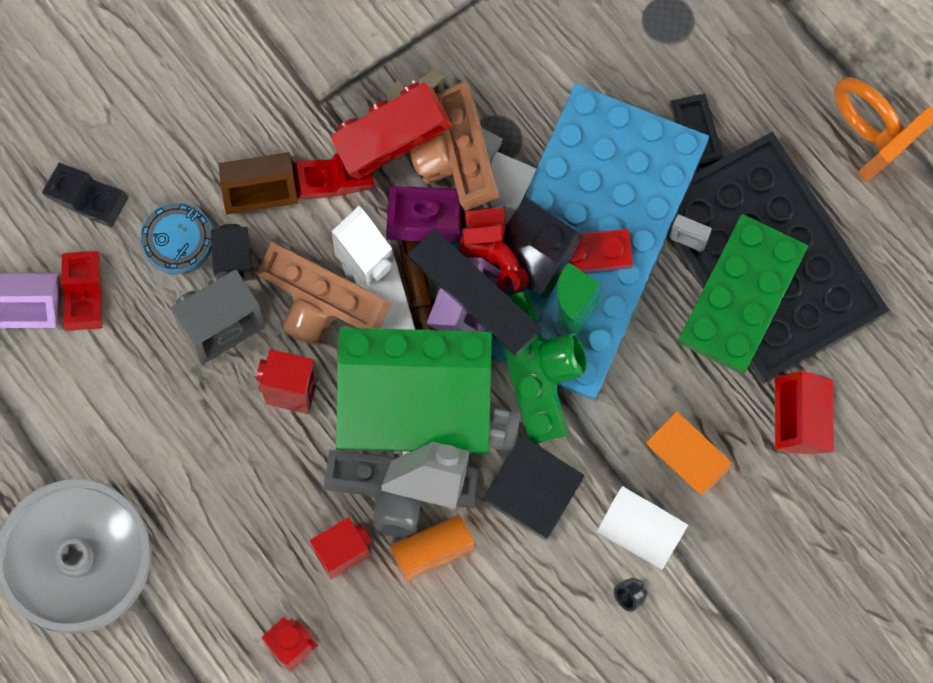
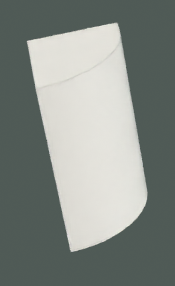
(642, 528)

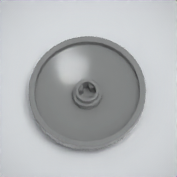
(73, 556)

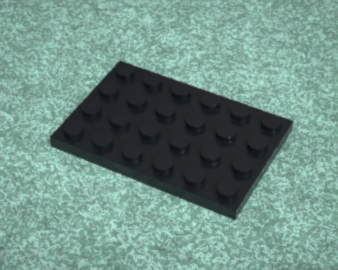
(829, 290)

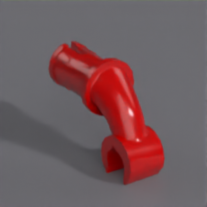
(499, 253)

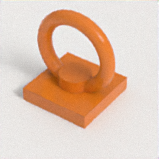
(893, 138)

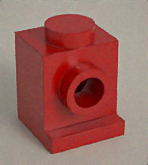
(289, 642)

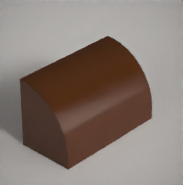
(257, 183)

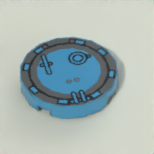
(176, 238)

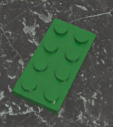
(742, 294)

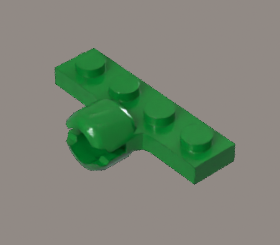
(538, 373)

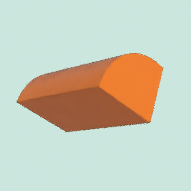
(689, 453)
(432, 547)

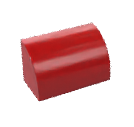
(804, 413)

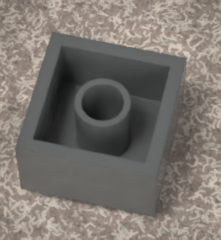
(218, 315)

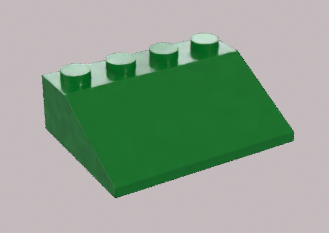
(413, 389)

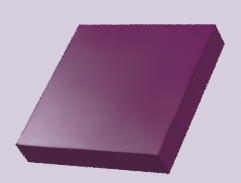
(419, 210)

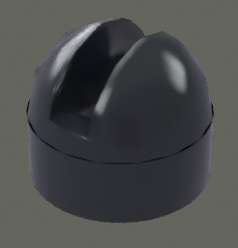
(630, 594)

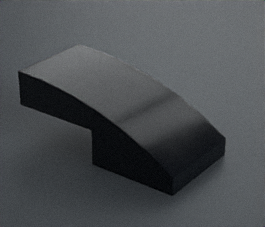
(84, 195)

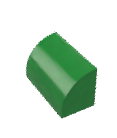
(576, 297)

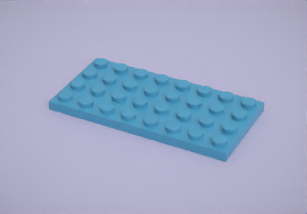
(602, 173)

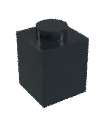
(232, 250)

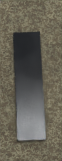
(475, 292)

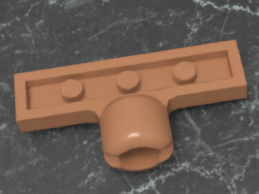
(458, 151)
(319, 296)

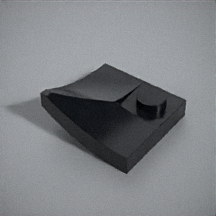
(541, 244)

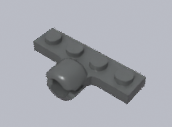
(393, 513)

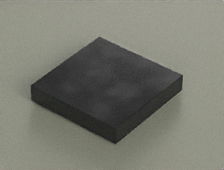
(533, 487)

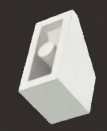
(362, 247)

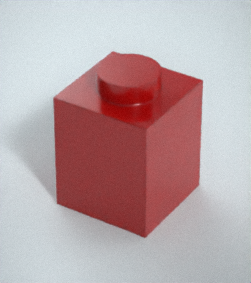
(341, 547)

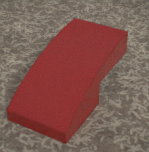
(327, 179)
(485, 225)
(81, 290)

